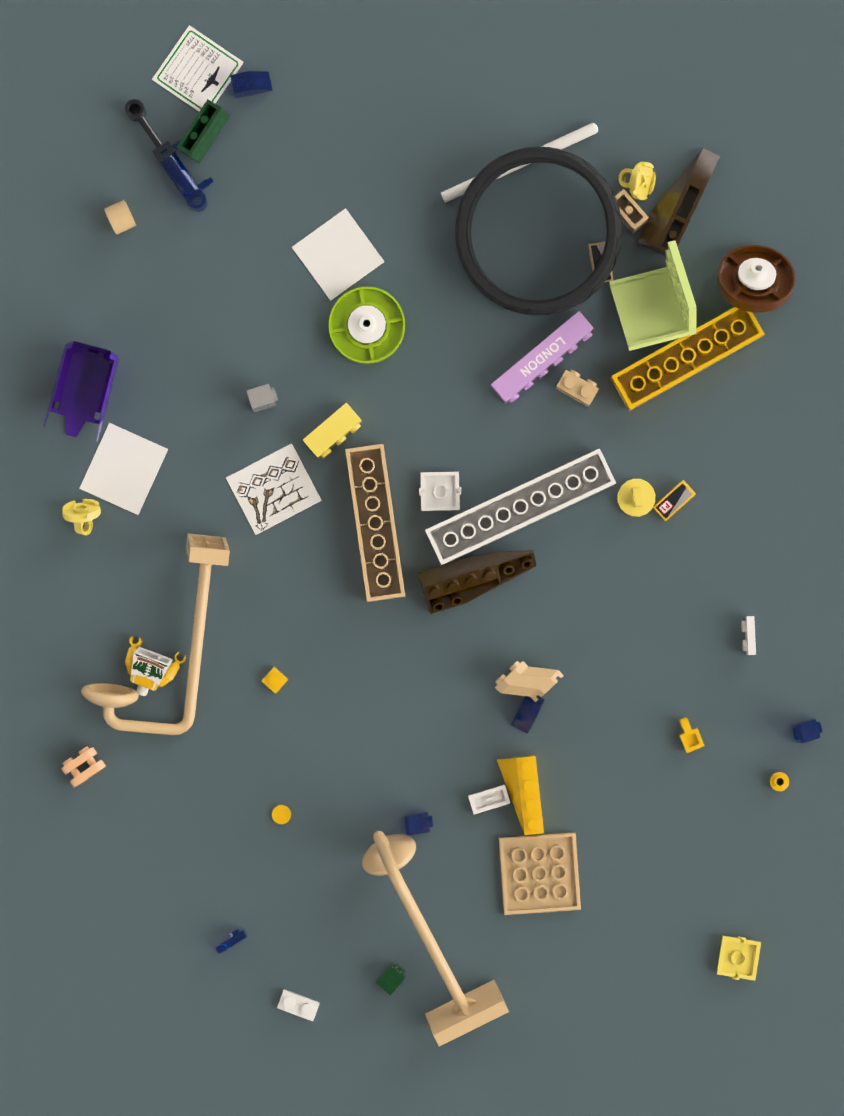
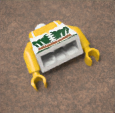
(149, 668)

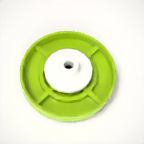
(369, 343)

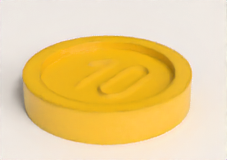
(281, 814)

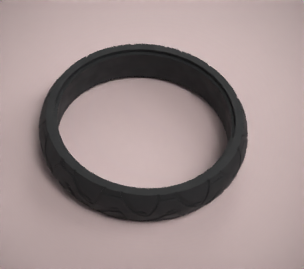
(481, 183)

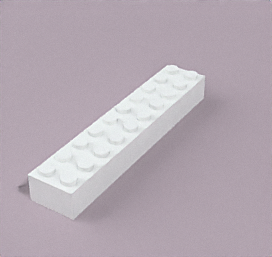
(520, 507)

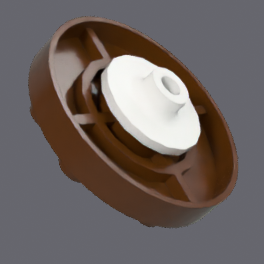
(756, 278)

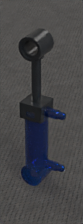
(170, 161)

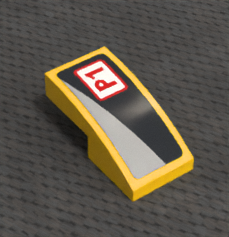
(674, 500)

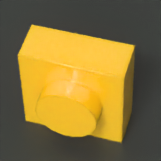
(274, 680)

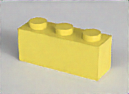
(333, 431)

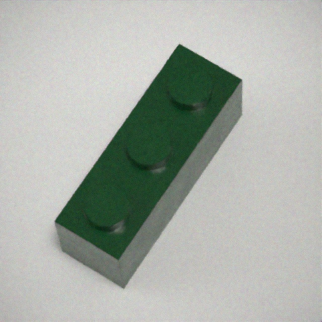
(203, 131)

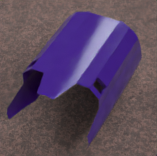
(83, 385)

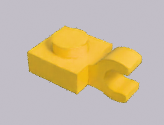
(690, 738)

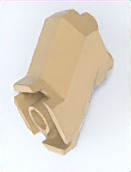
(527, 680)

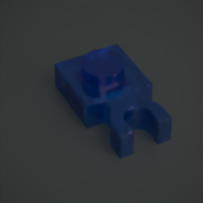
(235, 937)

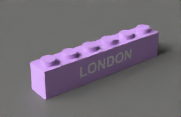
(542, 357)

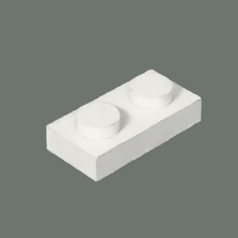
(748, 627)
(489, 799)
(298, 1005)

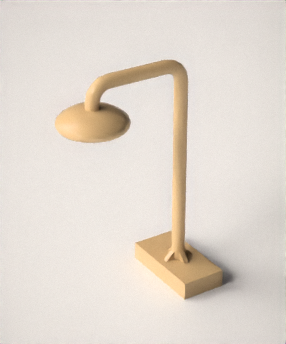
(208, 552)
(465, 1010)

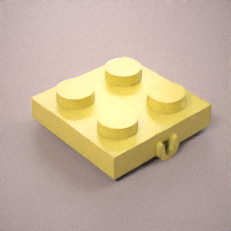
(738, 957)

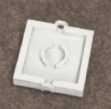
(440, 491)

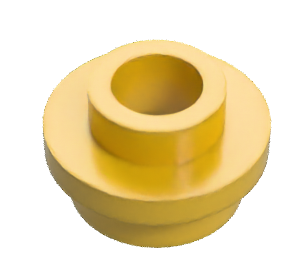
(773, 779)

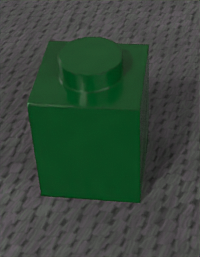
(391, 978)

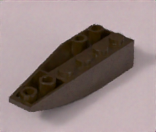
(677, 206)
(471, 577)

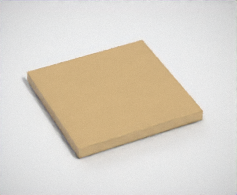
(539, 873)

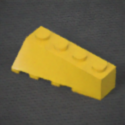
(523, 787)

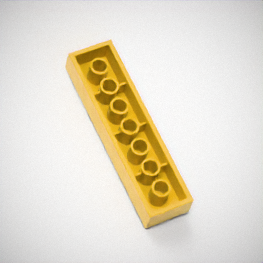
(686, 357)

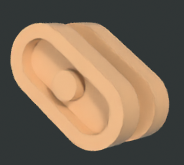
(71, 765)

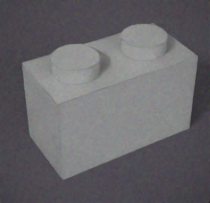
(262, 397)

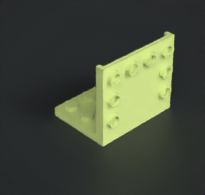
(656, 303)

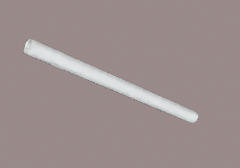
(559, 143)

